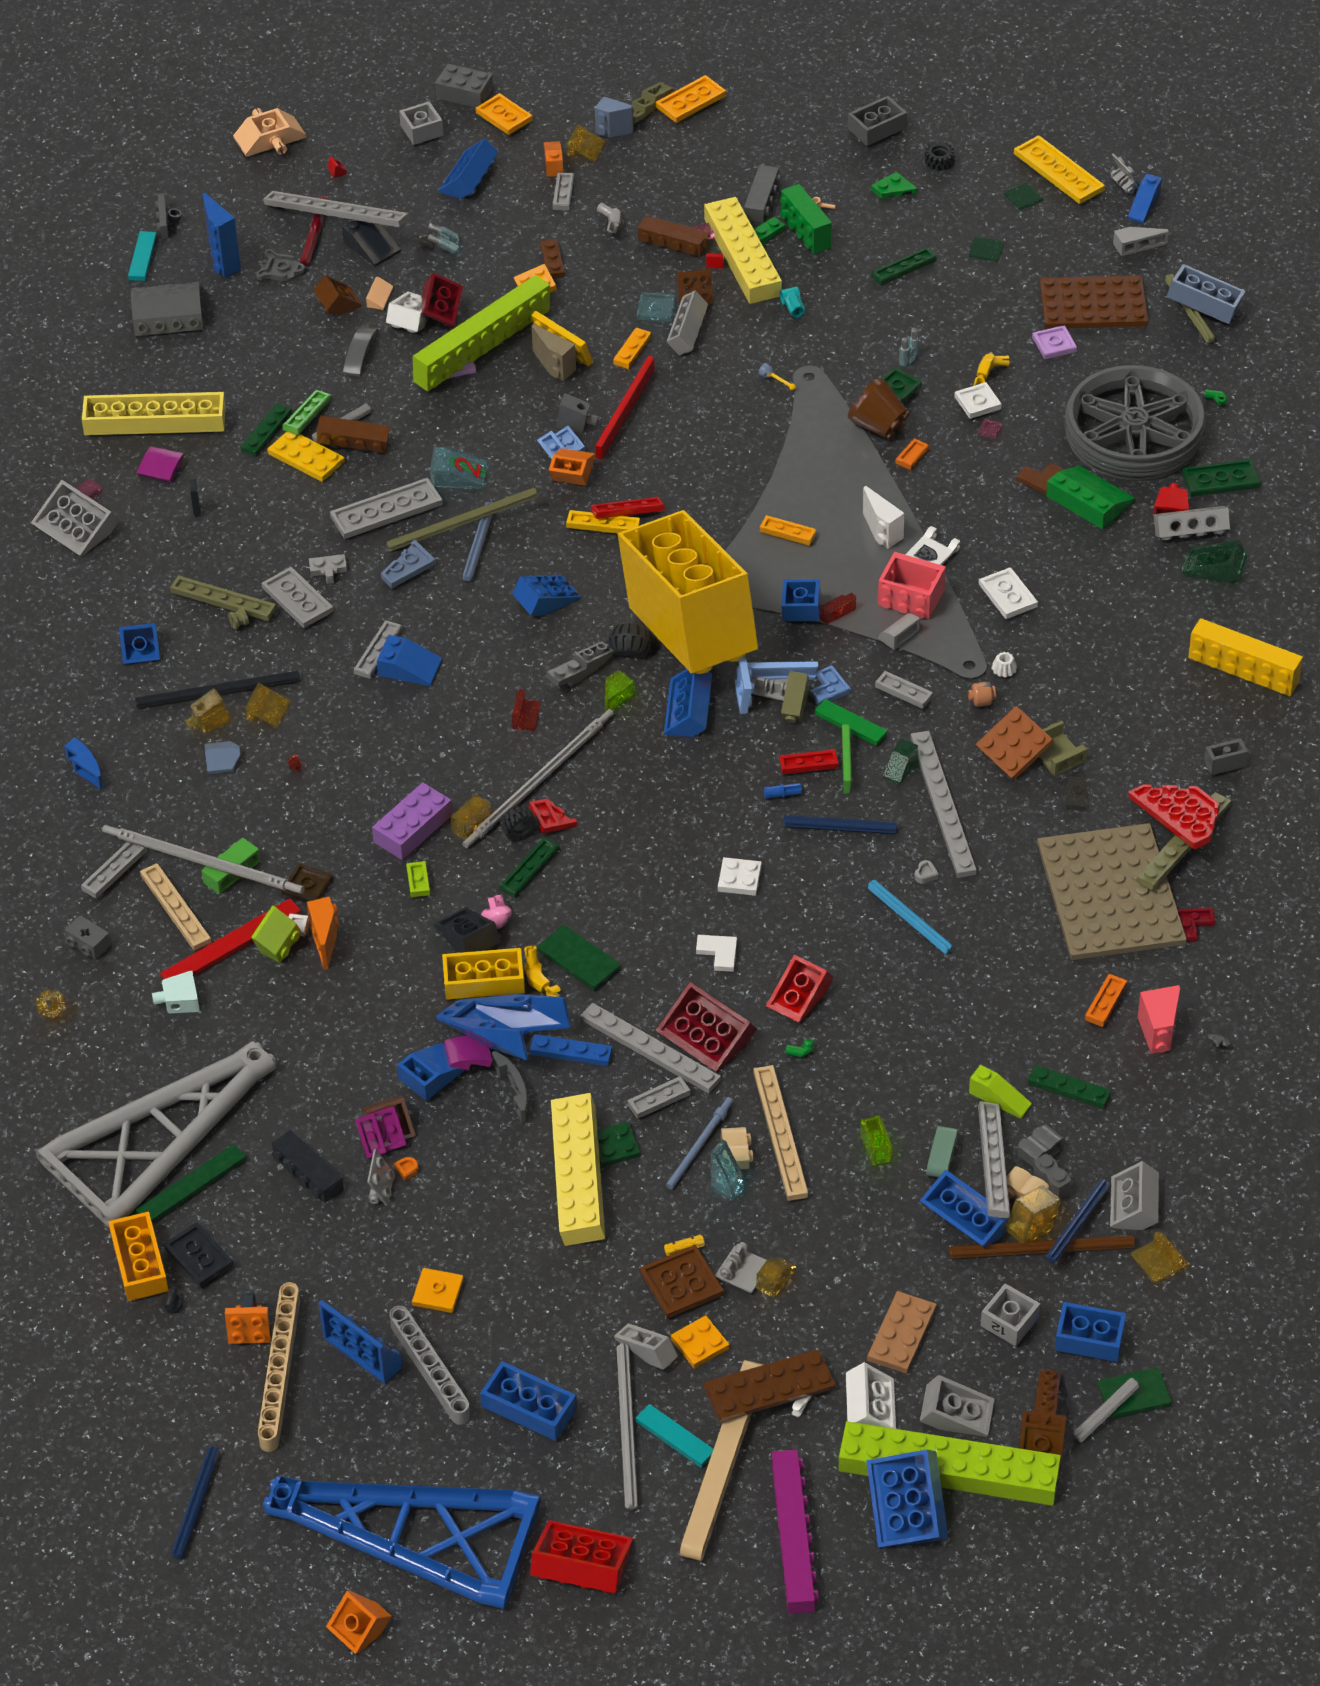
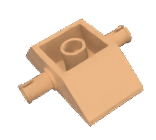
(268, 131)

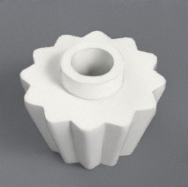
(1004, 665)

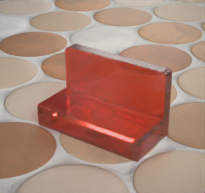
(837, 608)
(524, 712)

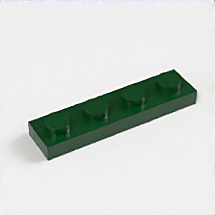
(266, 429)
(1069, 1087)

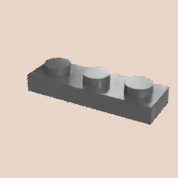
(161, 216)

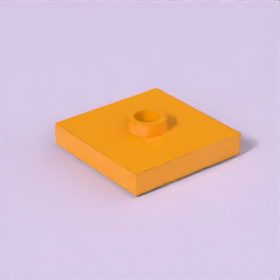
(437, 1290)

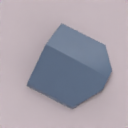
(221, 756)

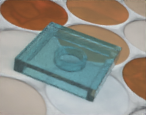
(655, 307)

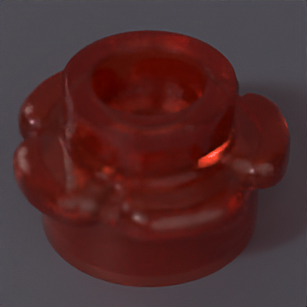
(294, 762)

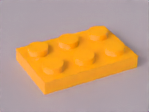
(504, 114)

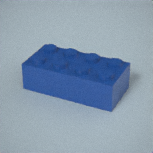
(528, 1400)

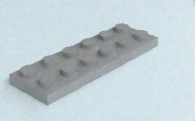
(386, 508)

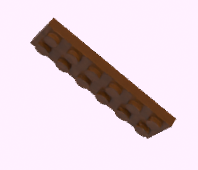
(769, 1385)

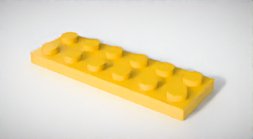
(1059, 169)

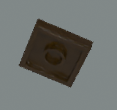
(313, 880)

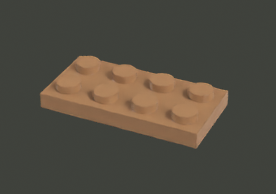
(901, 1332)

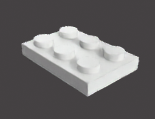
(1008, 593)

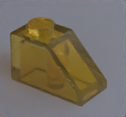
(773, 1275)

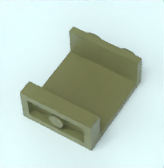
(1062, 753)

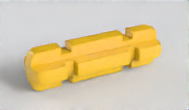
(683, 1244)

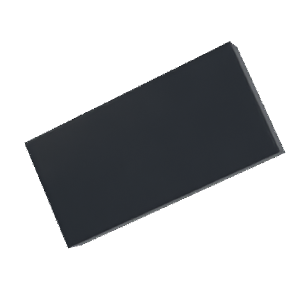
(195, 498)

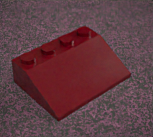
(706, 1028)

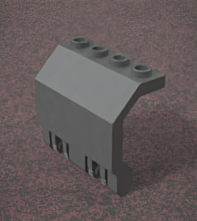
(166, 308)

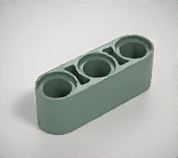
(942, 1151)

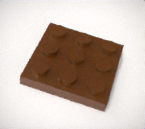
(681, 1281)

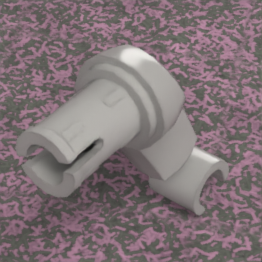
(613, 215)

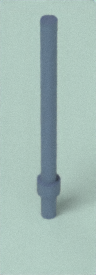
(719, 1115)

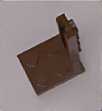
(1043, 1428)

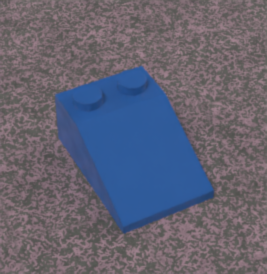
(407, 661)

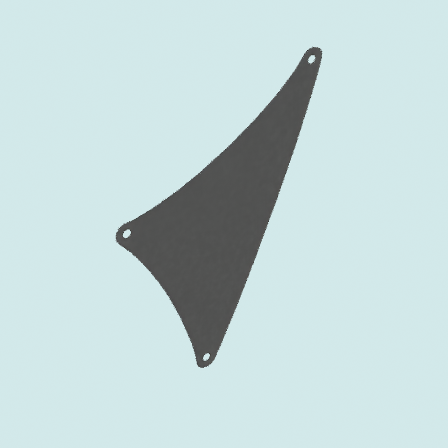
(822, 487)

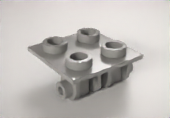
(1124, 176)
(769, 688)
(380, 1179)
(741, 1268)

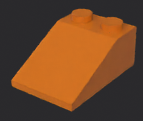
(323, 927)

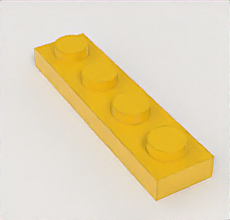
(587, 521)

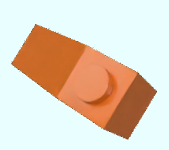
(553, 158)

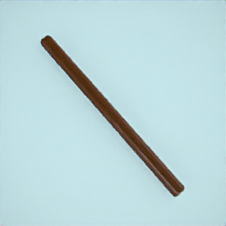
(1041, 1247)

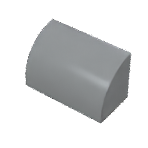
(900, 630)

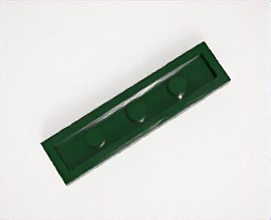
(904, 266)
(529, 867)

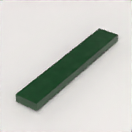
(193, 1183)

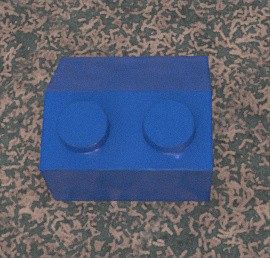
(139, 643)

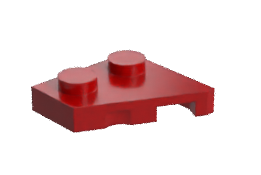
(550, 817)

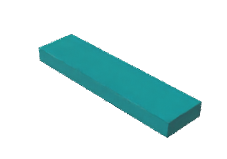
(142, 256)
(675, 1435)

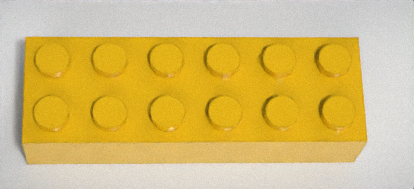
(1245, 657)

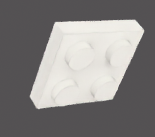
(977, 400)
(739, 876)

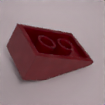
(441, 299)

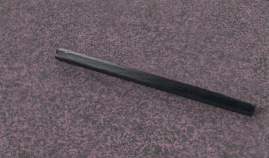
(221, 688)

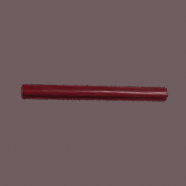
(312, 237)

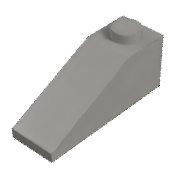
(1137, 239)
(648, 1345)

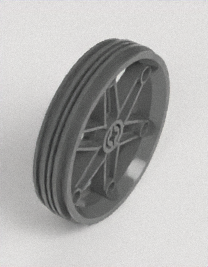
(1134, 422)

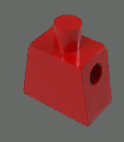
(1171, 499)

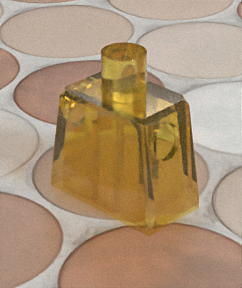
(208, 712)

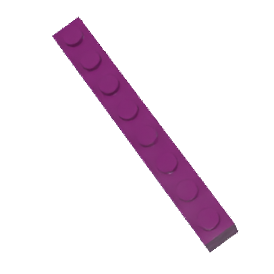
(793, 1532)

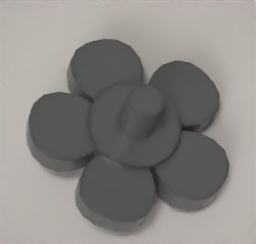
(1218, 1039)

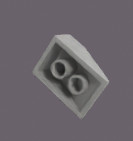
(956, 1408)

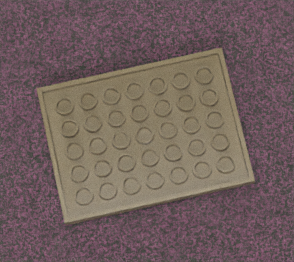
(1098, 892)

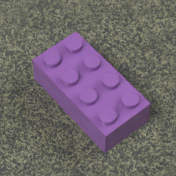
(412, 821)

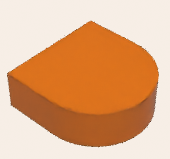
(406, 1167)

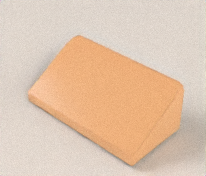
(379, 294)

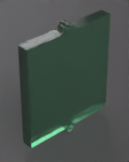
(1023, 196)
(986, 249)

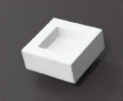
(302, 922)

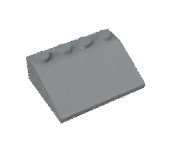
(74, 519)

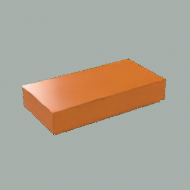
(912, 454)

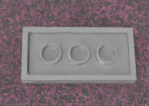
(297, 597)

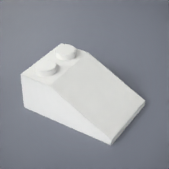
(407, 313)
(883, 518)

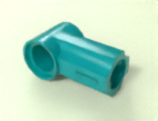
(792, 299)

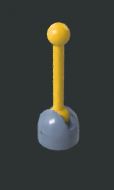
(767, 371)

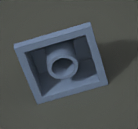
(613, 118)

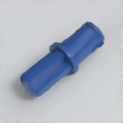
(782, 790)

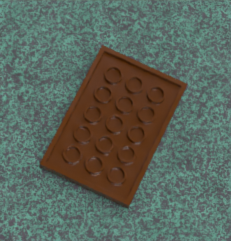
(1093, 302)

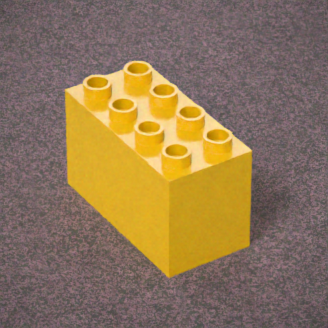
(688, 591)

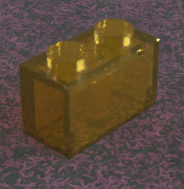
(470, 816)

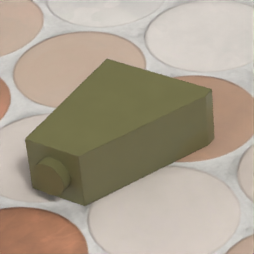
(795, 696)

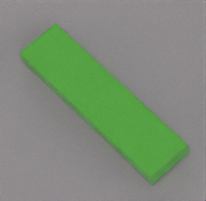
(306, 412)
(846, 756)

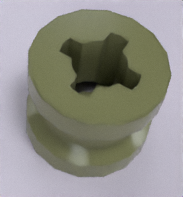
(238, 618)

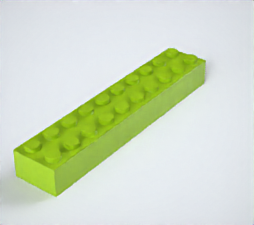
(480, 333)
(961, 1463)

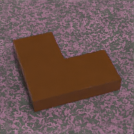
(1036, 479)

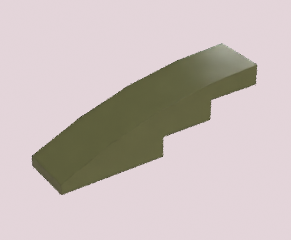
(647, 102)

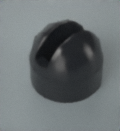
(176, 218)

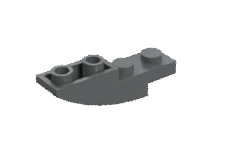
(583, 665)

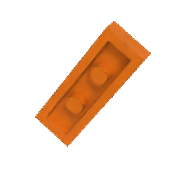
(1105, 1000)

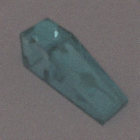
(725, 1172)

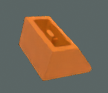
(571, 466)

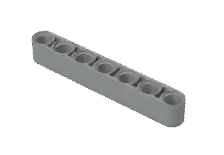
(433, 1372)

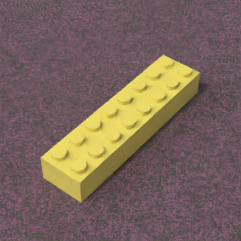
(743, 250)
(153, 413)
(577, 1169)

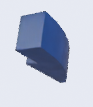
(83, 762)

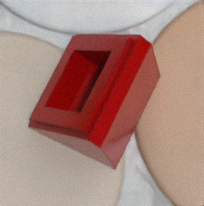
(336, 167)
(714, 260)

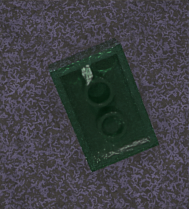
(1216, 561)

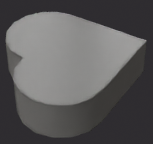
(926, 872)

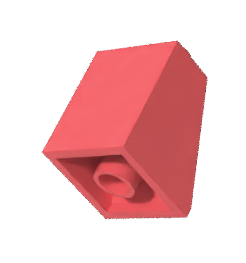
(1158, 1016)

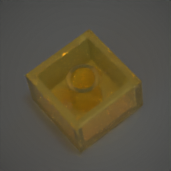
(1033, 1214)

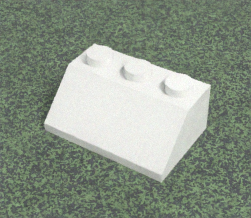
(870, 1397)

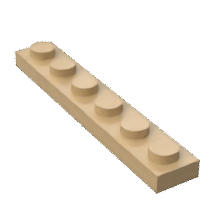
(175, 907)

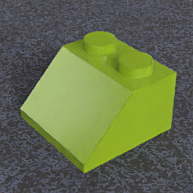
(276, 935)

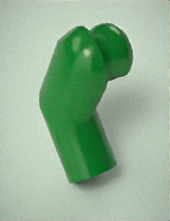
(801, 1051)

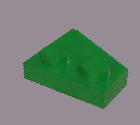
(893, 185)

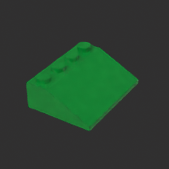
(1088, 495)

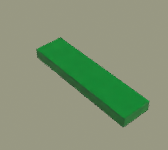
(858, 726)

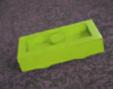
(418, 879)

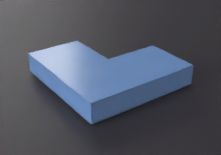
(832, 687)

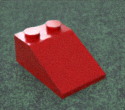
(799, 989)

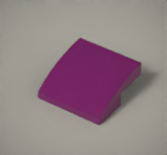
(160, 464)
(466, 1051)
(381, 1131)

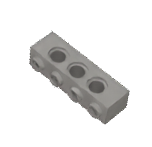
(1164, 520)

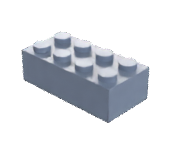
(1205, 294)

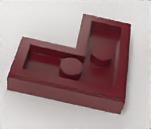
(1195, 918)

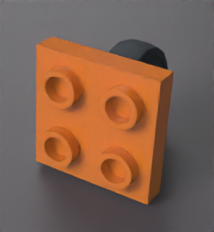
(248, 1322)

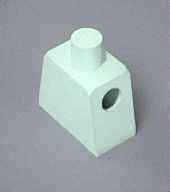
(178, 994)

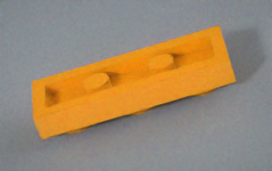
(632, 348)
(787, 530)

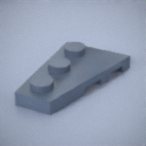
(408, 565)

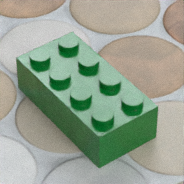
(806, 219)

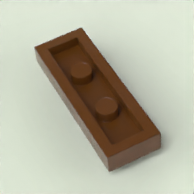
(552, 258)

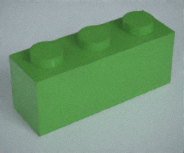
(240, 853)

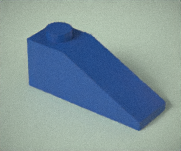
(1145, 198)

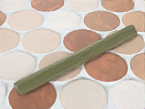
(1195, 317)

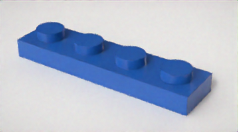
(571, 1050)

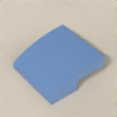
(563, 439)

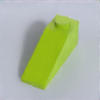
(995, 1089)

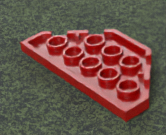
(1185, 812)

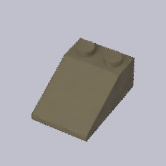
(554, 353)

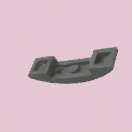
(358, 349)
(506, 1069)

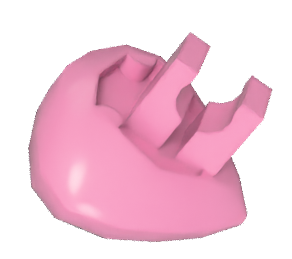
(498, 911)

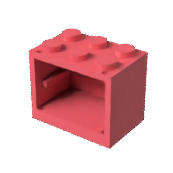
(911, 585)

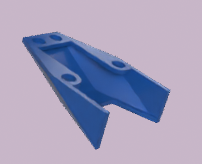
(505, 1019)

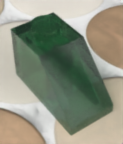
(901, 761)

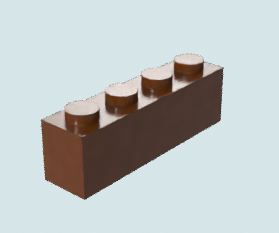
(672, 236)
(353, 434)

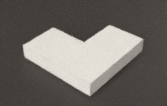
(722, 947)

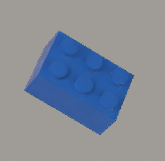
(1090, 1331)

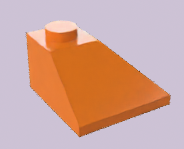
(358, 1621)

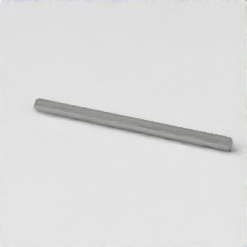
(627, 1428)

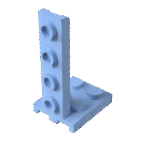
(770, 670)

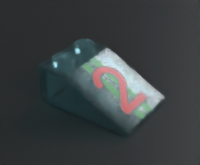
(457, 469)

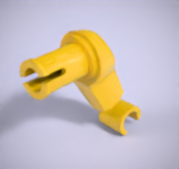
(987, 363)
(534, 974)

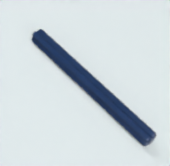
(840, 824)
(1077, 1221)
(195, 1502)

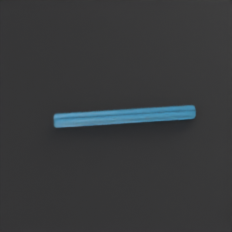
(907, 914)

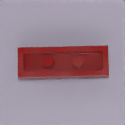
(808, 761)

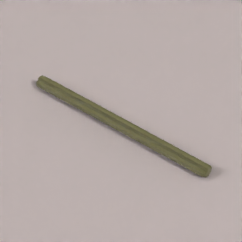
(462, 519)

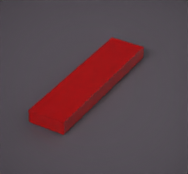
(627, 507)

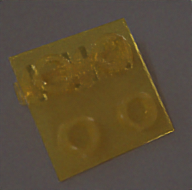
(584, 143)
(266, 705)
(1159, 1258)

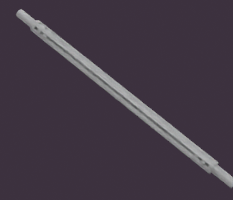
(538, 778)
(204, 859)

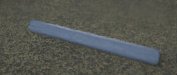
(476, 547)

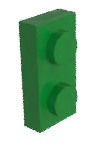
(769, 229)

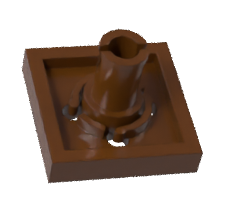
(684, 280)

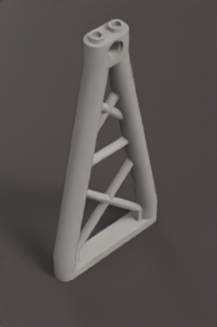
(249, 1064)

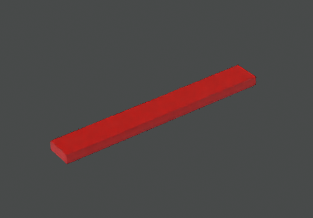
(625, 407)
(225, 946)

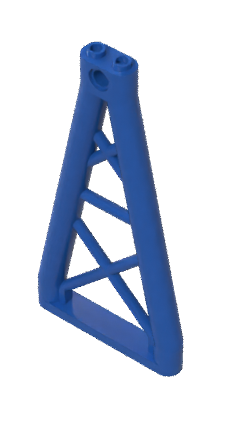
(364, 1496)

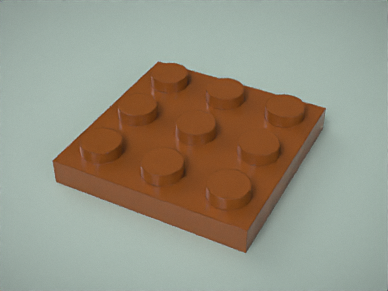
(1014, 743)

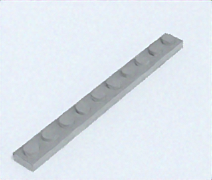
(336, 208)
(943, 805)

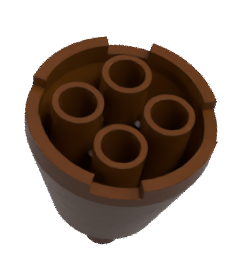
(879, 410)

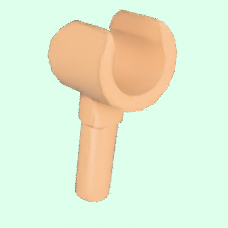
(822, 205)

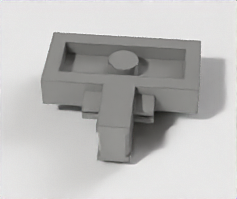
(328, 566)

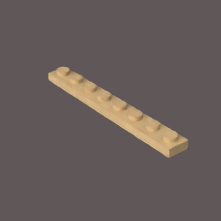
(780, 1133)

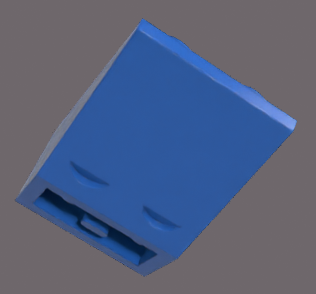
(544, 593)
(427, 1071)

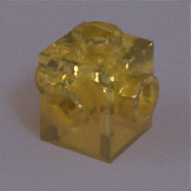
(57, 1003)

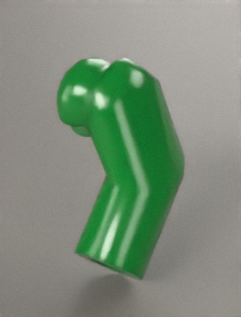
(1218, 396)

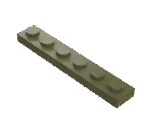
(222, 598)

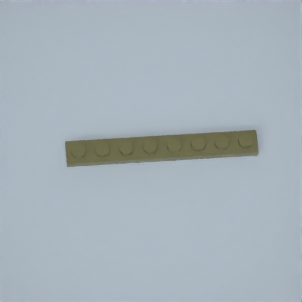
(1172, 853)

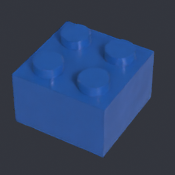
(801, 600)

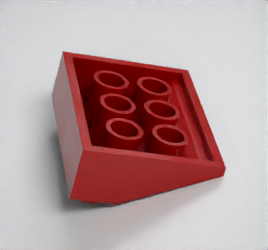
(581, 1556)

